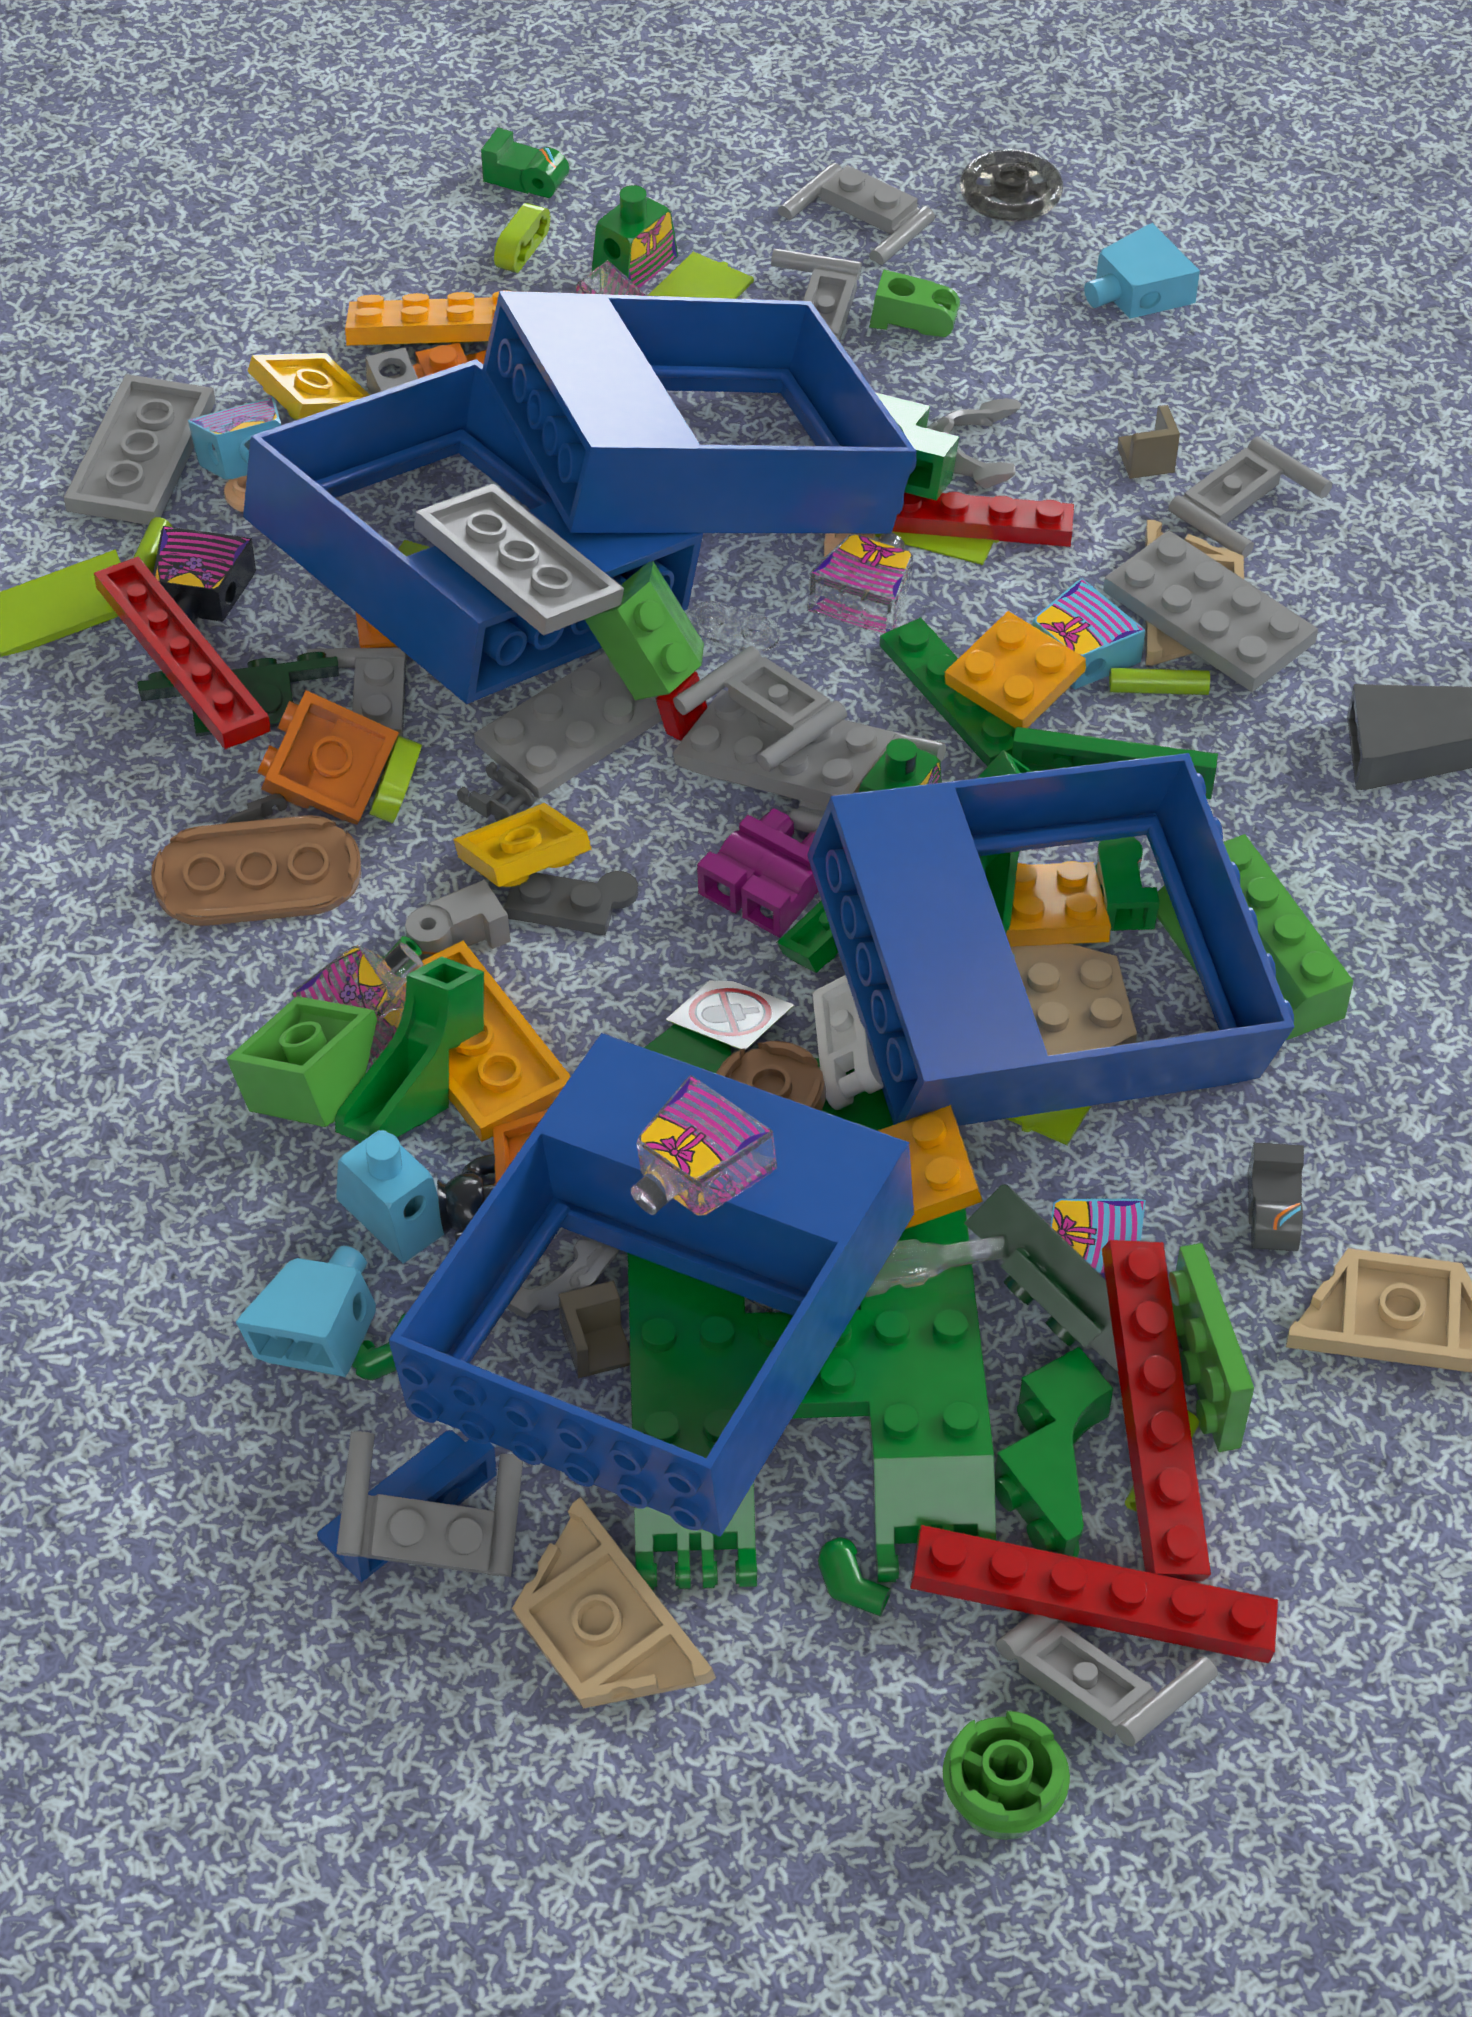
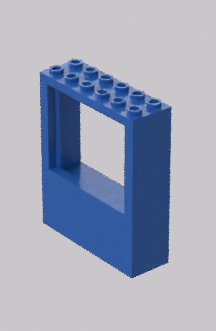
(595, 417)
(426, 598)
(940, 973)
(792, 1241)

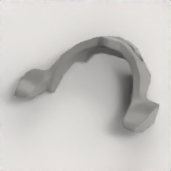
(983, 473)
(590, 1262)

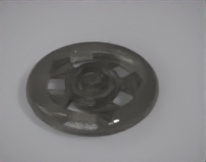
(1011, 183)

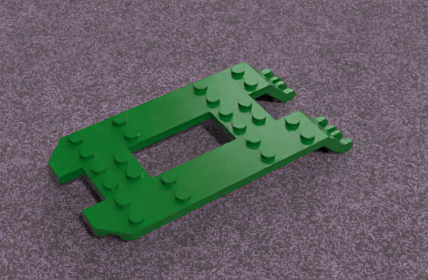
(902, 1361)

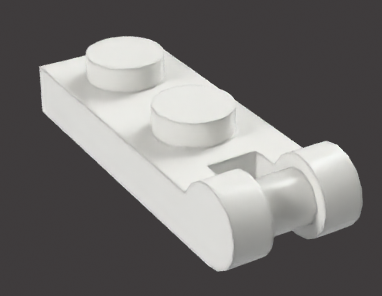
(843, 1045)

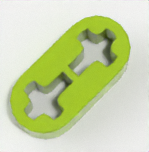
(521, 237)
(395, 779)

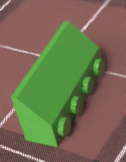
(1304, 963)

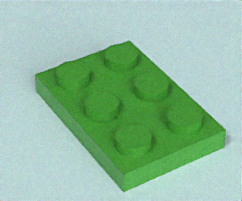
(1210, 1350)

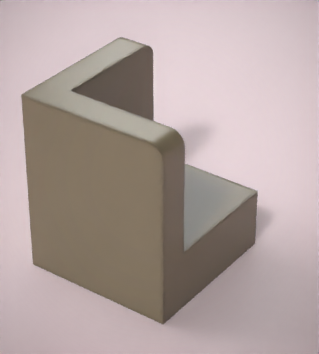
(1151, 451)
(594, 1329)

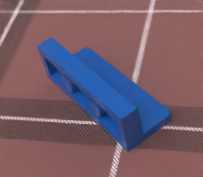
(440, 1473)

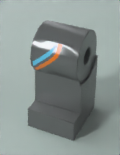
(1275, 1196)

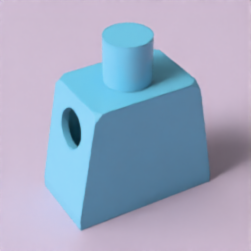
(1143, 275)
(378, 1183)
(312, 1314)

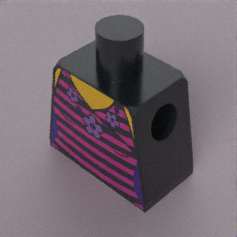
(204, 570)

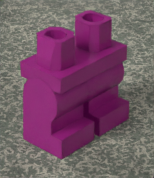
(761, 869)

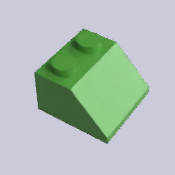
(649, 636)
(305, 1060)

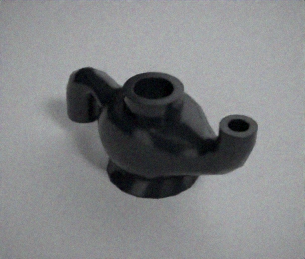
(464, 1194)

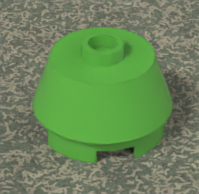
(1006, 1775)

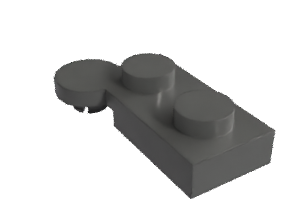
(571, 902)

